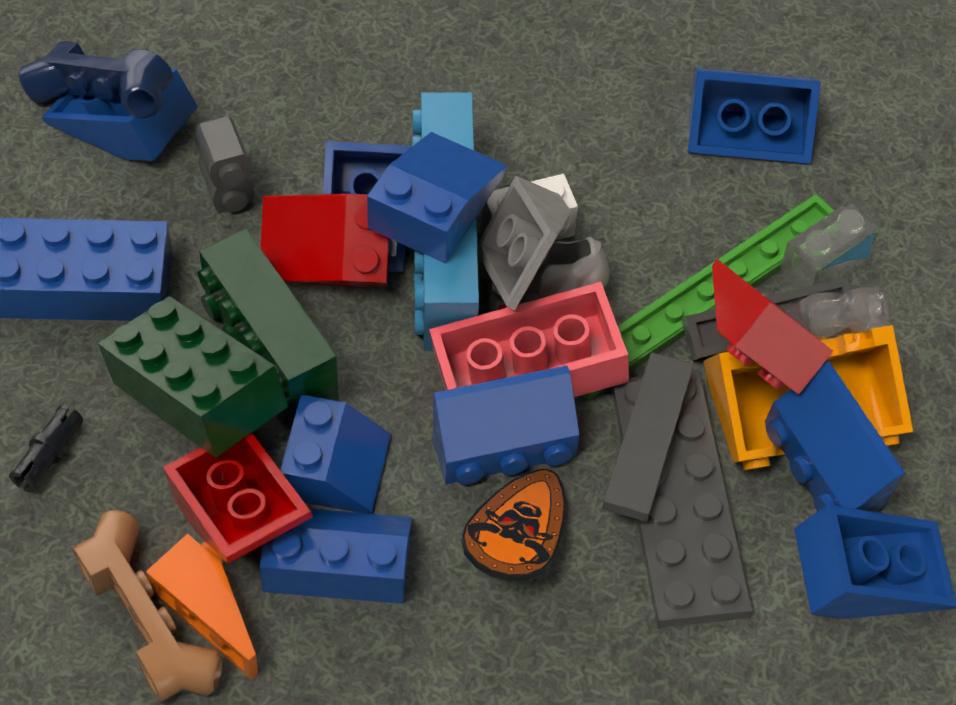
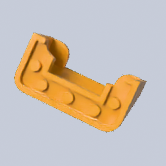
(863, 361)

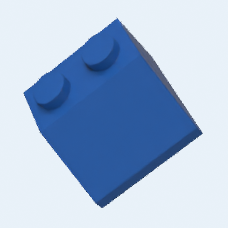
(335, 455)

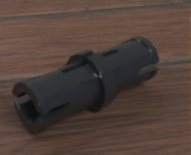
(46, 448)

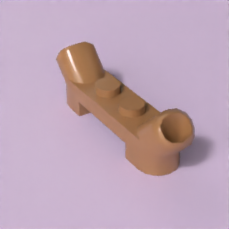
(164, 661)

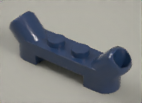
(132, 80)

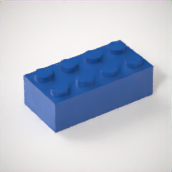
(82, 268)

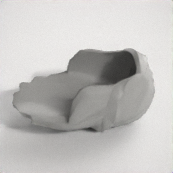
(568, 268)

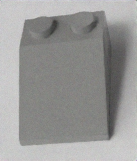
(521, 237)

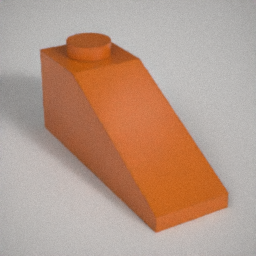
(198, 591)

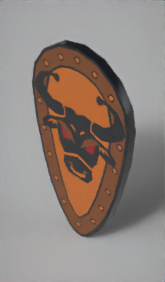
(517, 527)

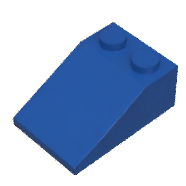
(114, 130)
(356, 170)
(432, 195)
(872, 564)

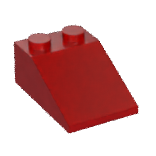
(324, 240)
(765, 333)
(235, 498)

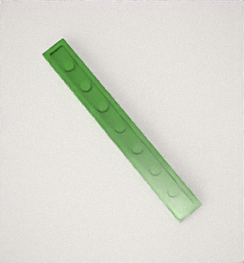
(752, 260)

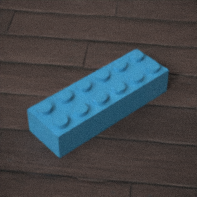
(446, 290)

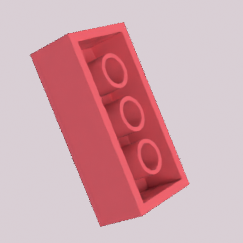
(538, 335)

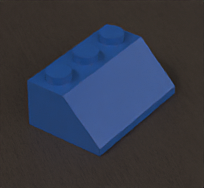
(753, 115)
(505, 425)
(833, 445)
(340, 557)

